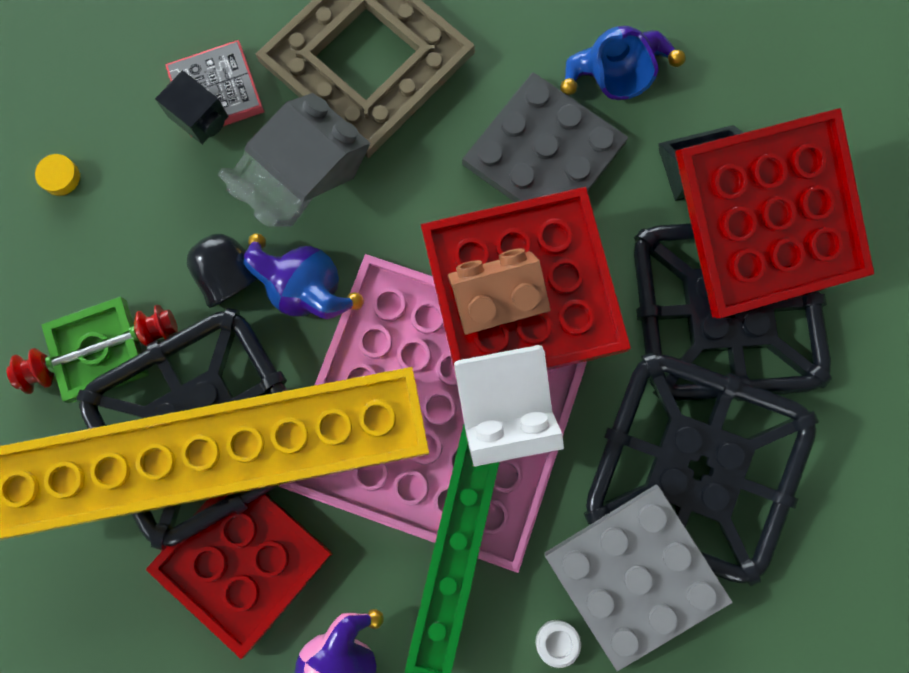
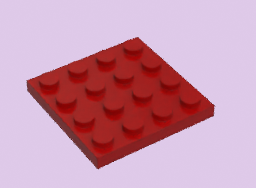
(775, 213)
(581, 295)

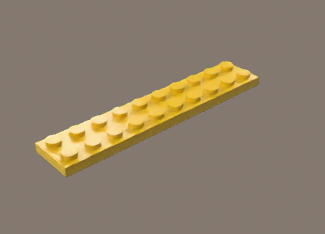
(209, 452)

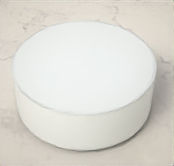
(558, 643)

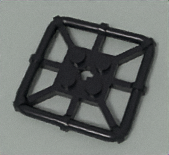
(746, 331)
(199, 392)
(726, 454)

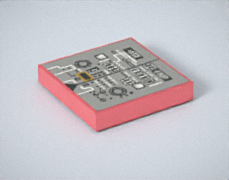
(225, 75)

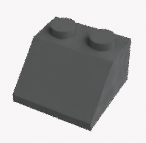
(308, 147)

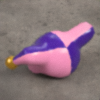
(338, 649)

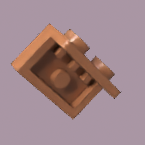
(499, 290)

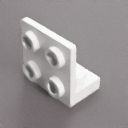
(507, 405)

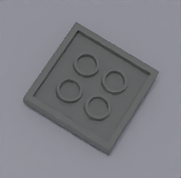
(543, 144)

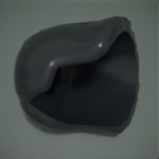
(218, 268)

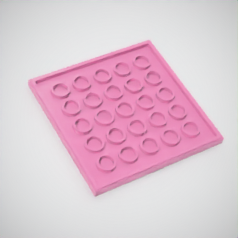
(405, 329)

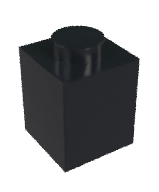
(192, 107)

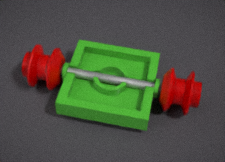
(89, 346)

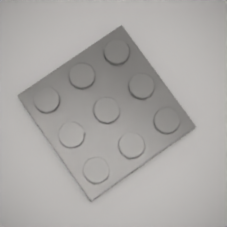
(637, 577)

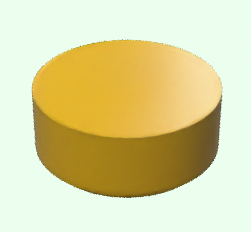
(57, 174)

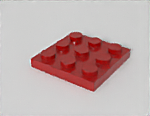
(241, 571)

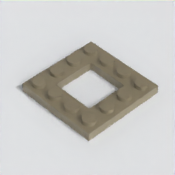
(437, 57)

